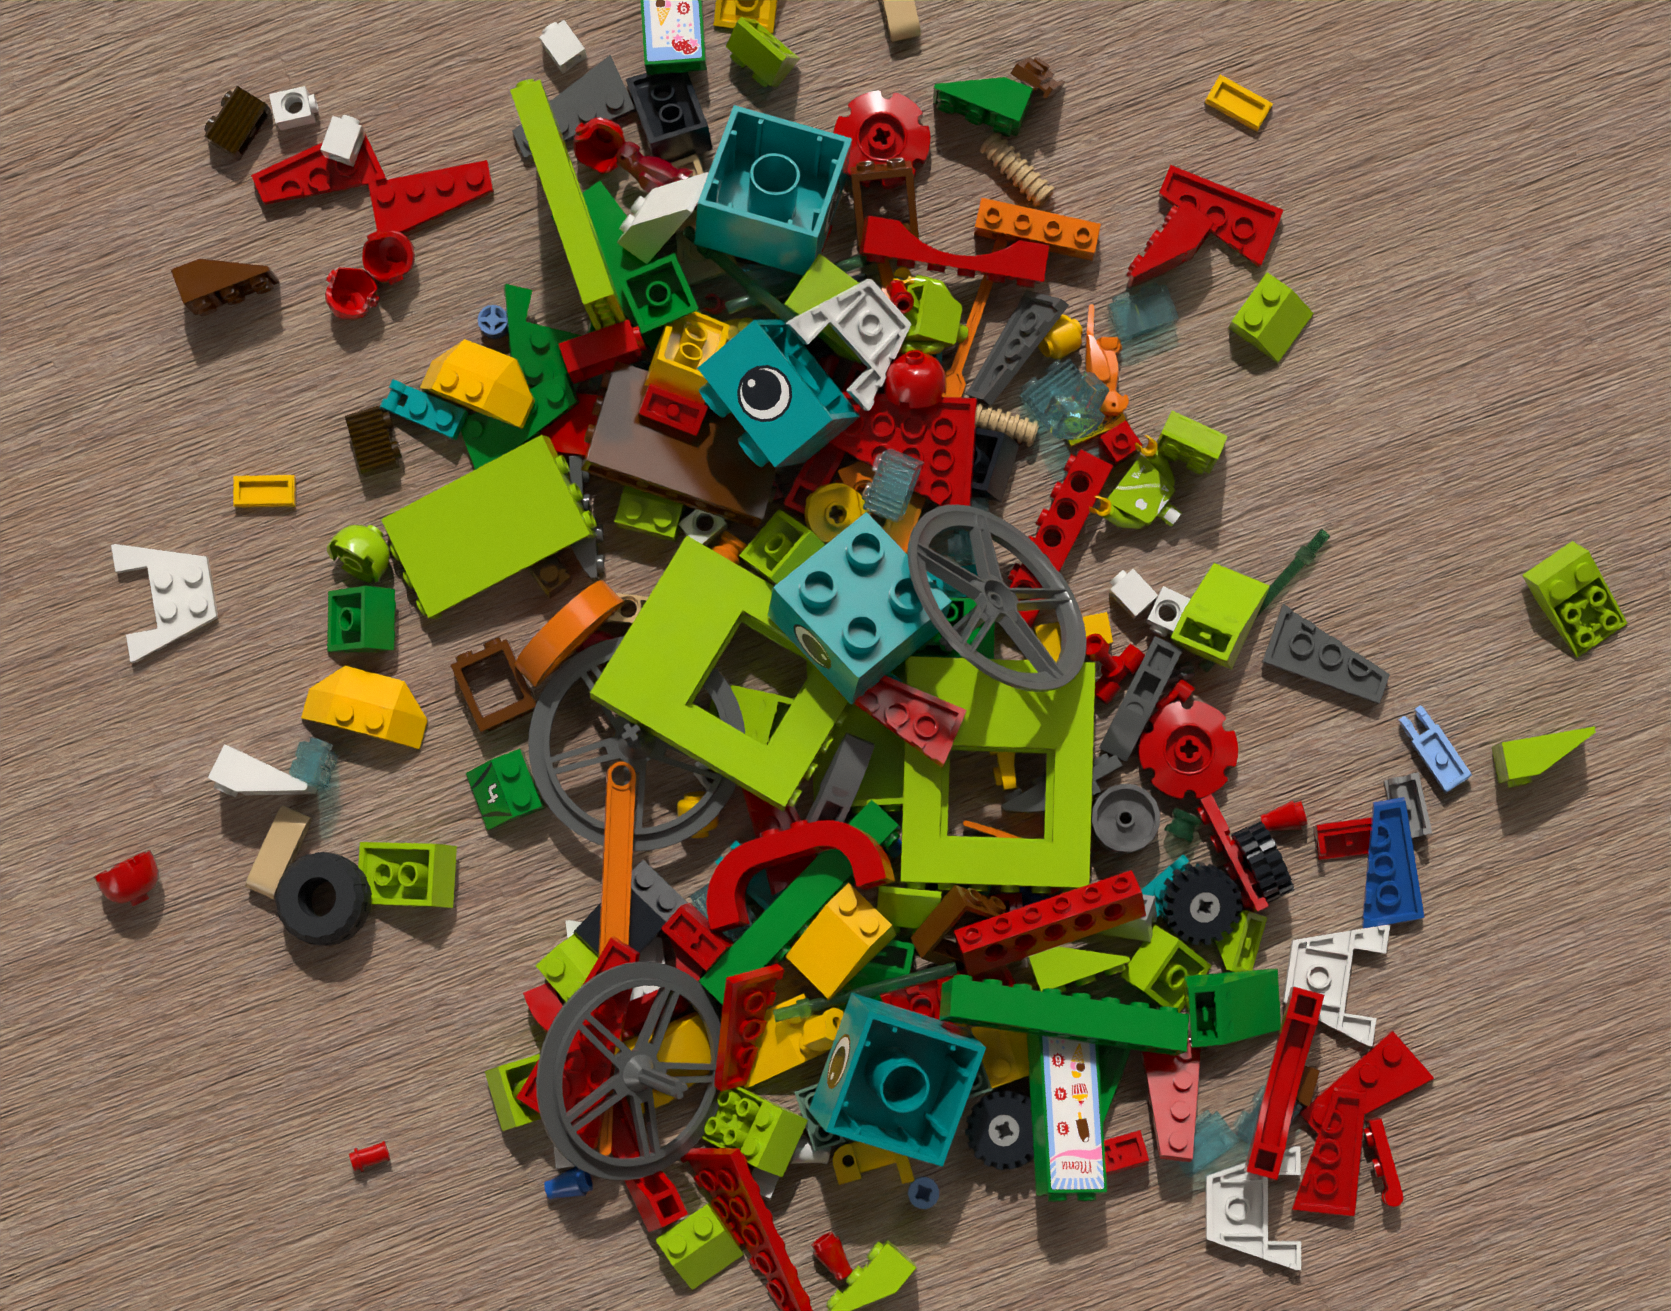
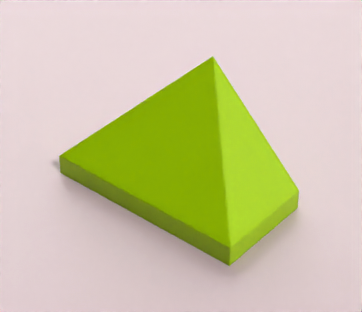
(1242, 944)

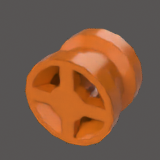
(730, 547)

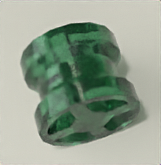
(1182, 825)

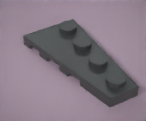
(591, 96)
(1019, 338)
(1315, 655)

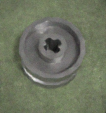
(1119, 836)

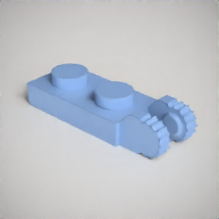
(1436, 751)

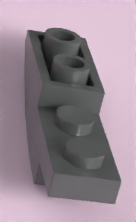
(587, 548)
(1140, 698)
(841, 780)
(1034, 799)

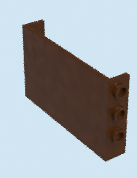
(693, 470)

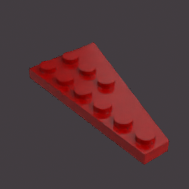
(584, 1064)
(748, 1220)

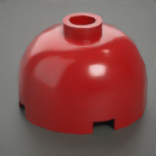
(915, 380)
(129, 879)

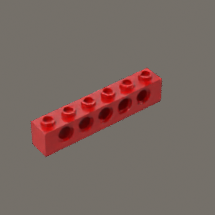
(1095, 473)
(1050, 923)

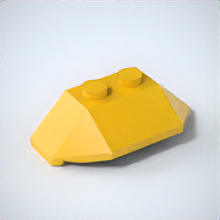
(481, 382)
(367, 706)

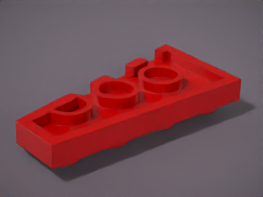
(1382, 1072)

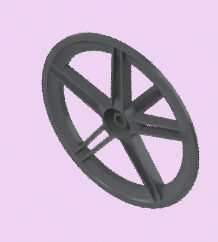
(995, 599)
(629, 744)
(634, 1074)

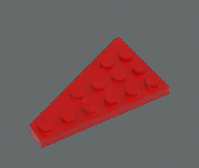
(933, 434)

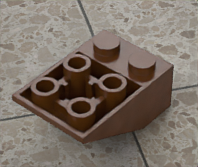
(213, 283)

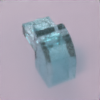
(1079, 414)

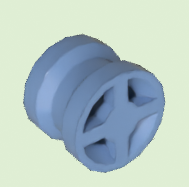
(493, 315)
(921, 1188)

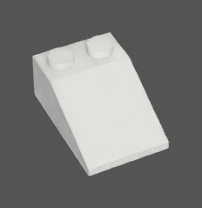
(659, 216)
(243, 774)

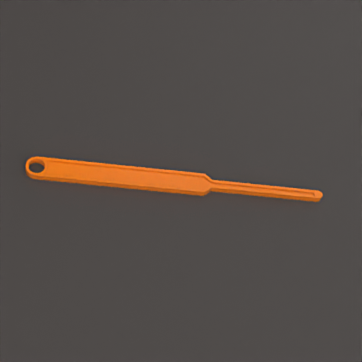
(901, 531)
(616, 885)

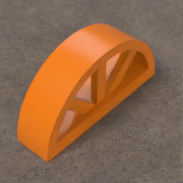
(567, 631)

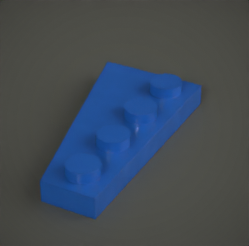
(1391, 874)

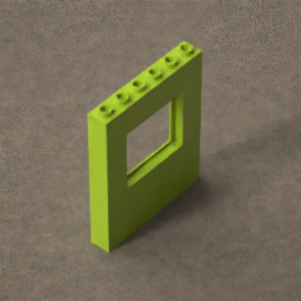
(567, 204)
(674, 652)
(1002, 721)

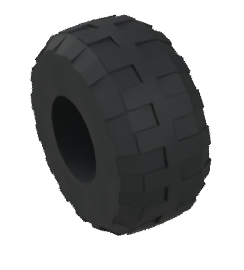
(297, 889)

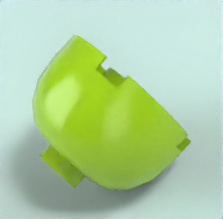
(361, 551)

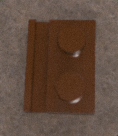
(1037, 76)

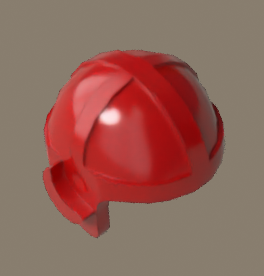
(598, 144)
(388, 256)
(350, 293)

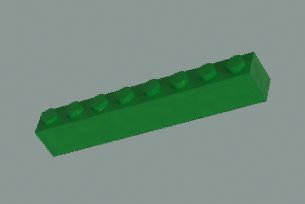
(797, 906)
(1064, 1016)

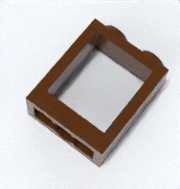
(893, 168)
(507, 713)
(930, 936)

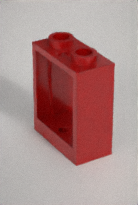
(598, 350)

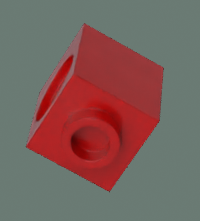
(1119, 443)

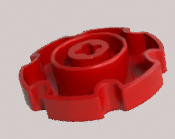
(894, 120)
(1204, 731)

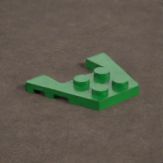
(533, 344)

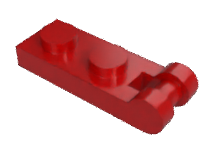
(1383, 1163)

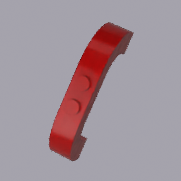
(730, 879)
(546, 1003)

